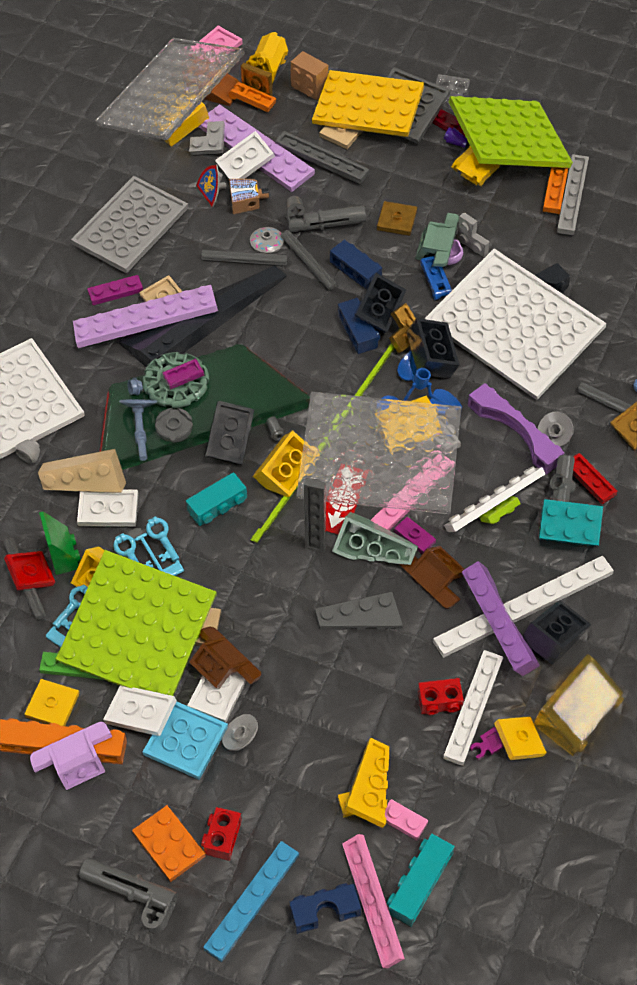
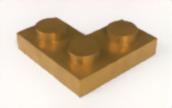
(404, 319)

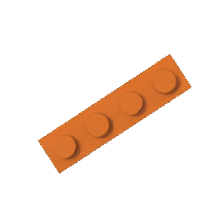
(555, 190)

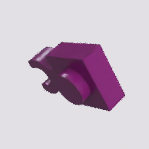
(490, 741)

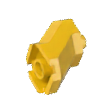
(269, 54)
(471, 169)

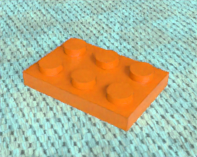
(168, 843)

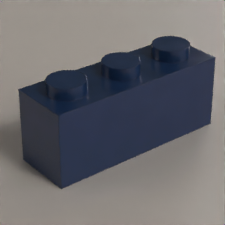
(354, 263)
(361, 334)

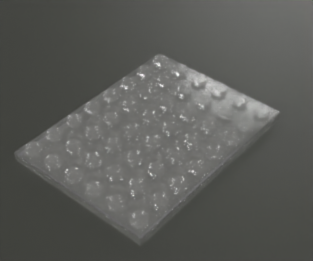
(170, 88)
(381, 451)

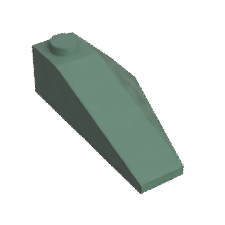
(369, 541)

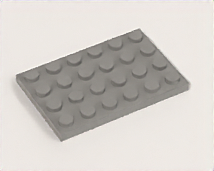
(129, 224)

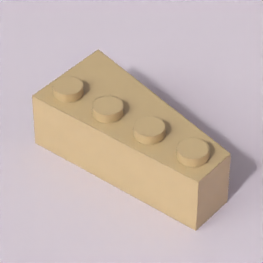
(84, 473)

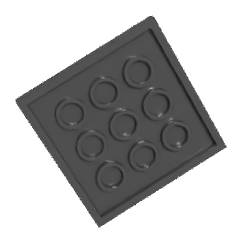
(430, 104)

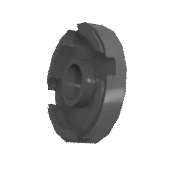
(174, 425)

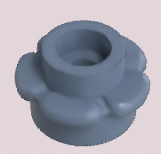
(134, 386)

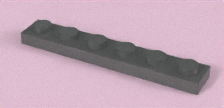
(322, 157)
(315, 514)

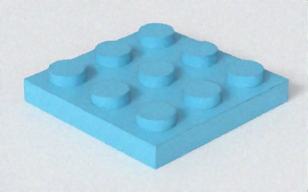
(186, 740)

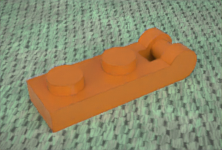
(252, 96)

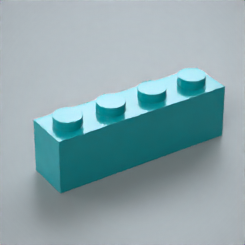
(421, 879)

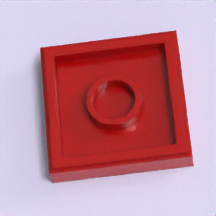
(29, 570)

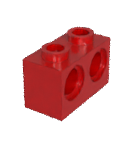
(439, 691)
(226, 834)

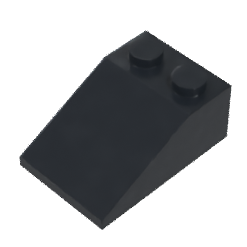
(379, 301)
(555, 631)

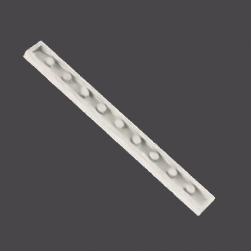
(525, 605)

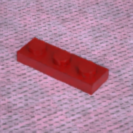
(592, 480)

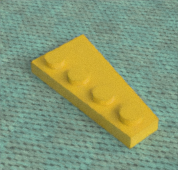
(369, 788)

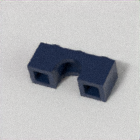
(341, 899)

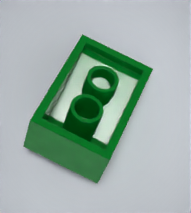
(60, 545)

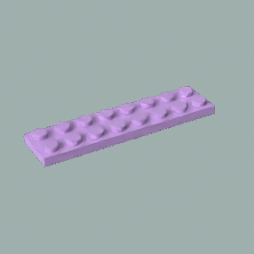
(283, 168)
(144, 316)

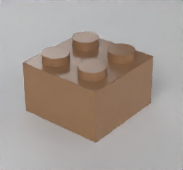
(308, 75)

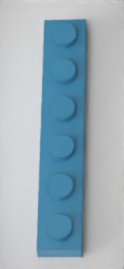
(251, 901)

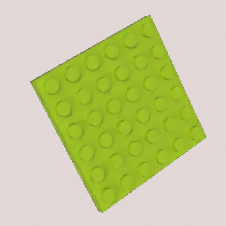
(509, 132)
(136, 625)

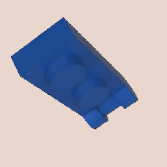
(436, 278)

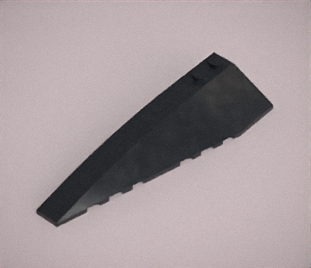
(185, 334)

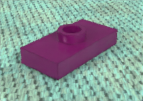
(183, 374)
(414, 533)

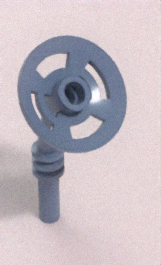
(140, 434)

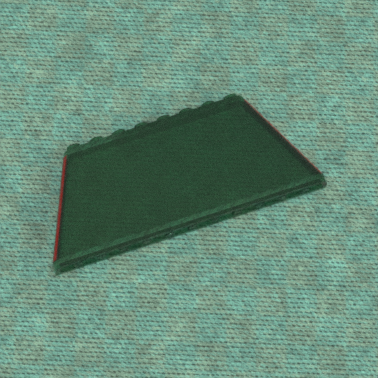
(234, 378)

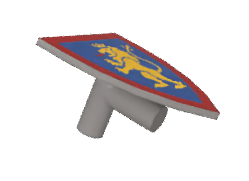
(210, 183)

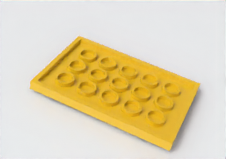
(368, 103)

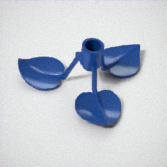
(420, 378)

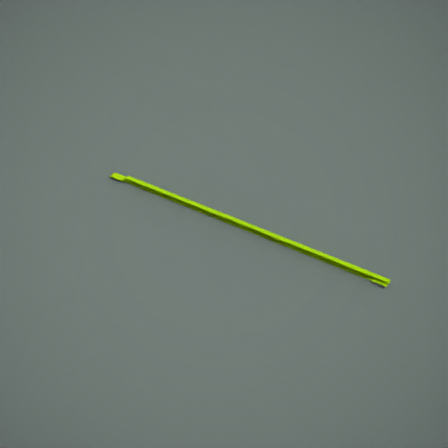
(281, 504)

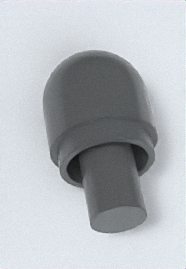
(135, 533)

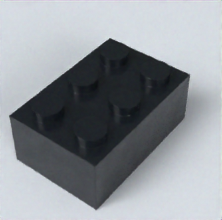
(433, 347)

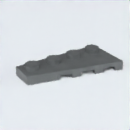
(368, 612)

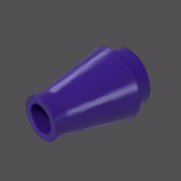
(454, 137)

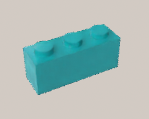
(216, 499)

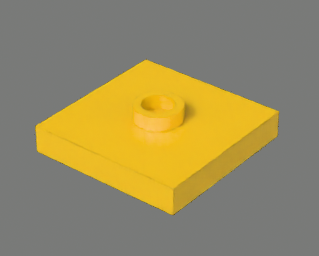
(51, 703)
(520, 738)

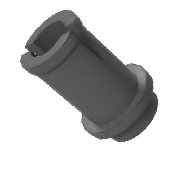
(275, 429)

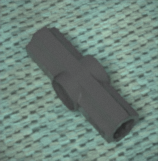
(562, 480)

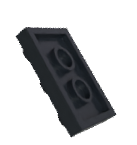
(229, 432)

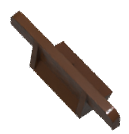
(435, 573)
(219, 659)

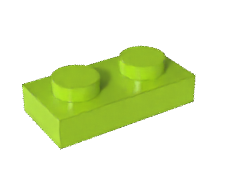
(507, 506)

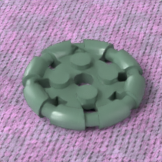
(180, 399)

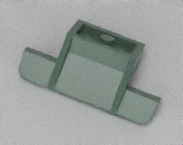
(438, 239)

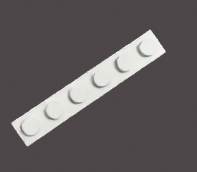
(488, 502)
(473, 708)

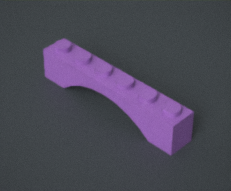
(490, 405)
(511, 640)

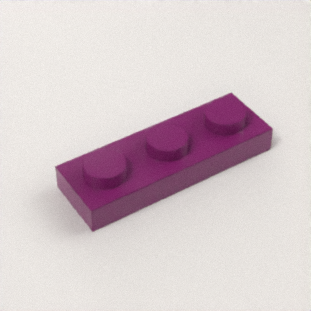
(115, 290)

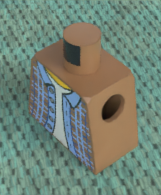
(246, 195)

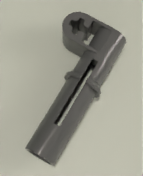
(321, 219)
(156, 895)

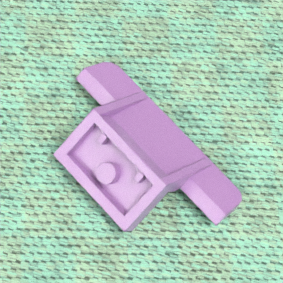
(74, 755)

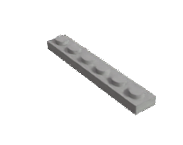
(573, 195)

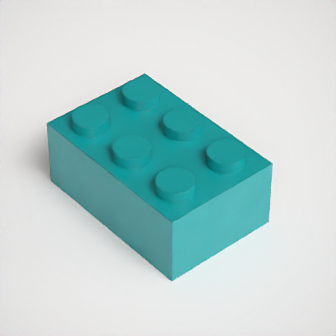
(570, 522)

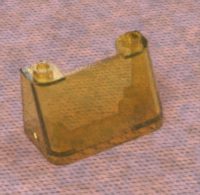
(579, 705)

